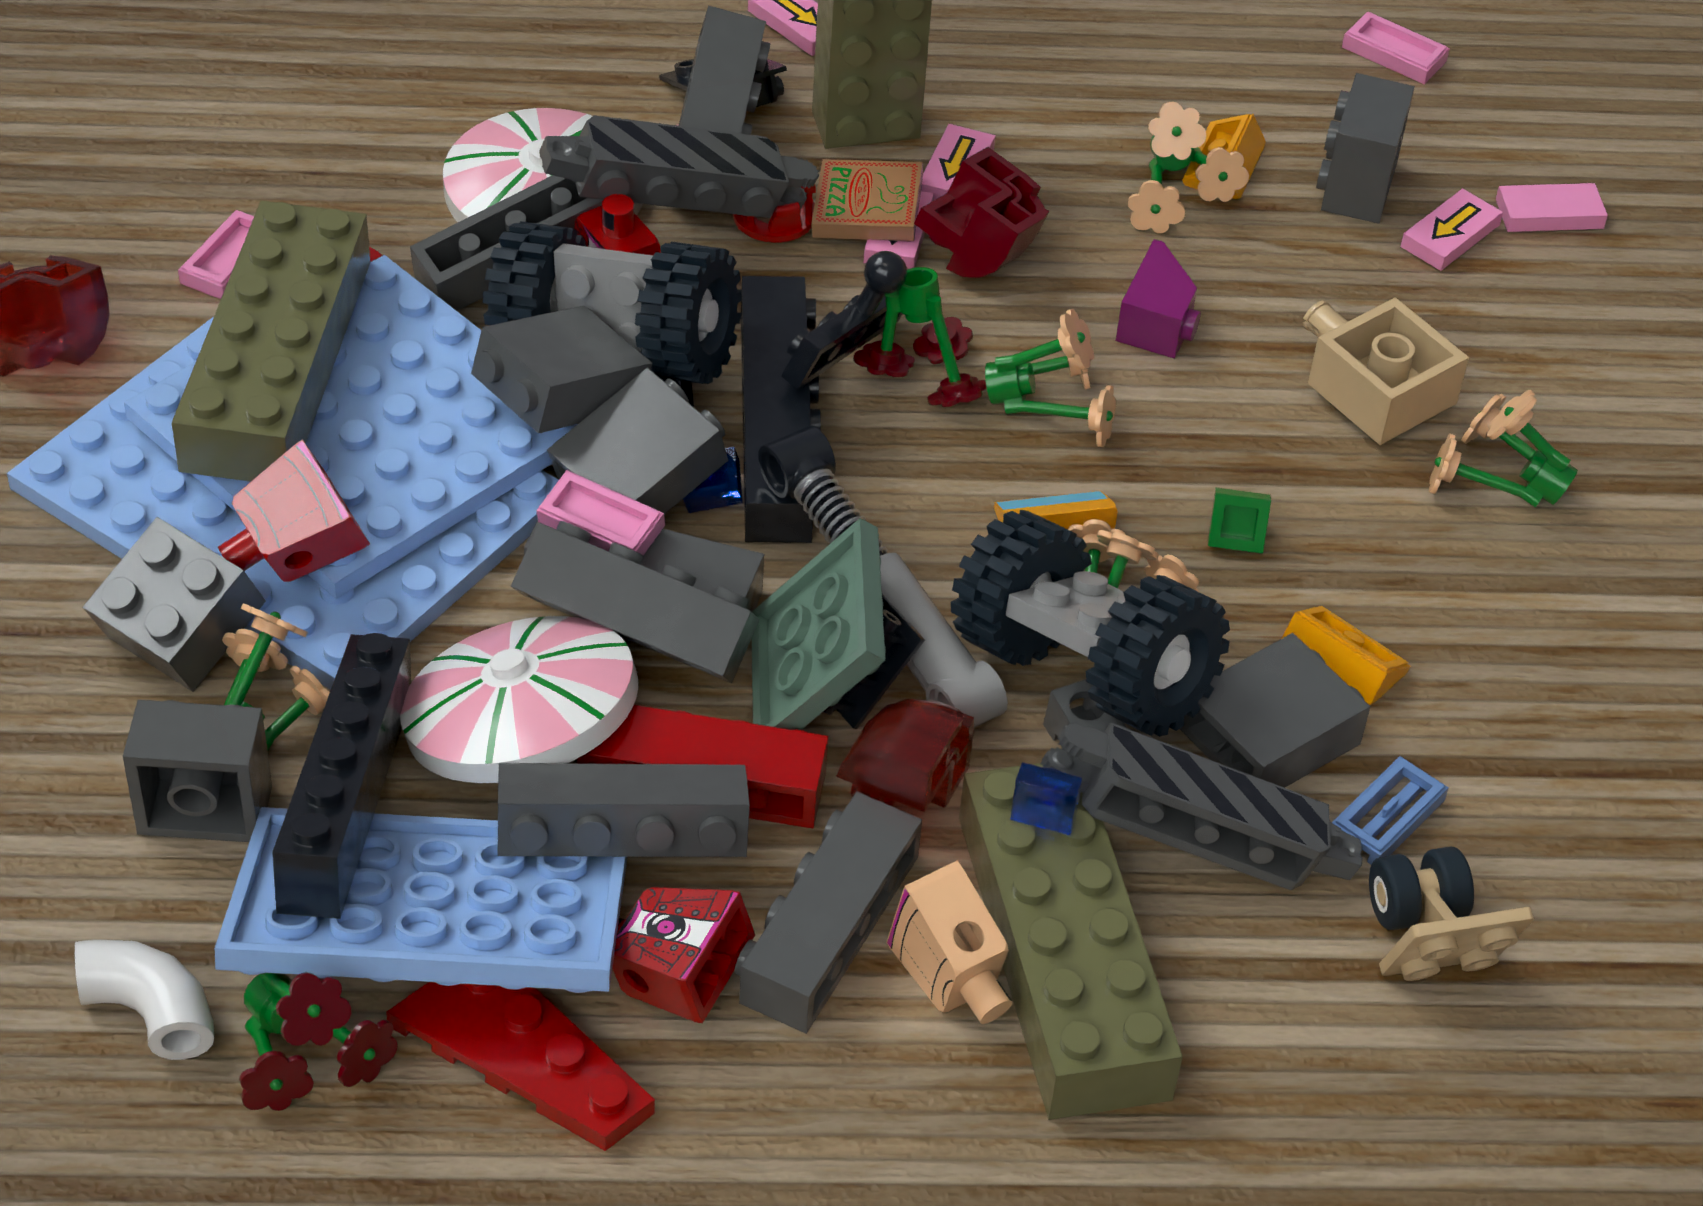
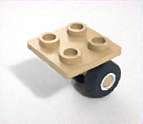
(1442, 901)

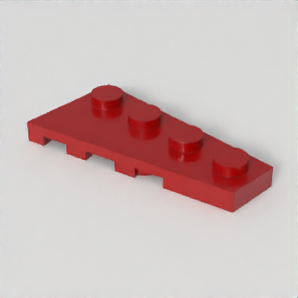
(531, 1050)

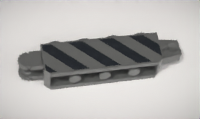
(678, 166)
(1203, 806)

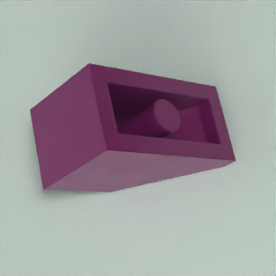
(1159, 305)

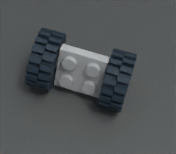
(666, 305)
(1147, 644)

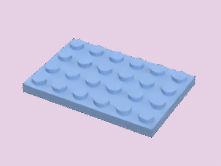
(436, 910)

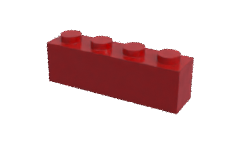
(781, 764)

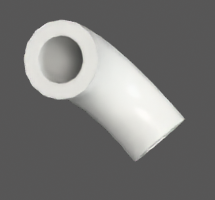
(154, 986)

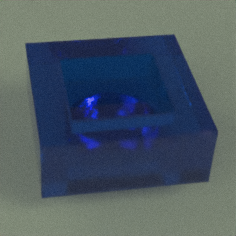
(719, 489)
(1046, 798)

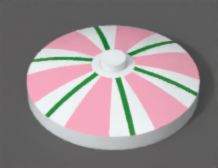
(503, 157)
(519, 696)

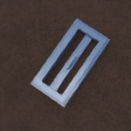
(1407, 823)

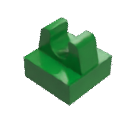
(1239, 520)

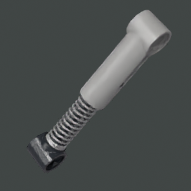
(805, 470)

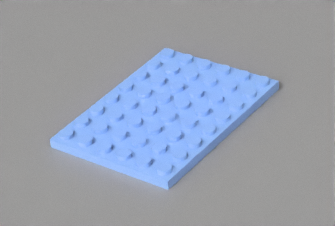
(116, 480)

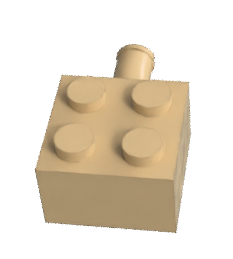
(1383, 367)

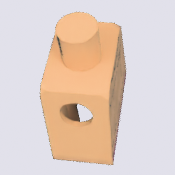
(951, 943)

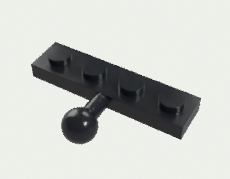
(853, 327)

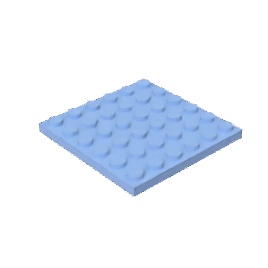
(397, 427)

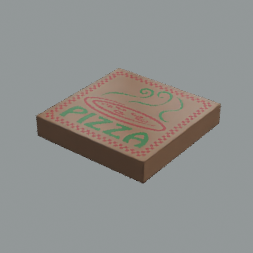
(867, 200)

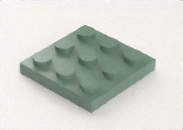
(819, 632)

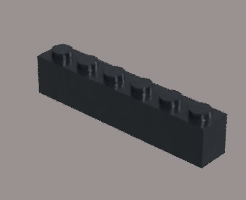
(771, 317)
(342, 778)

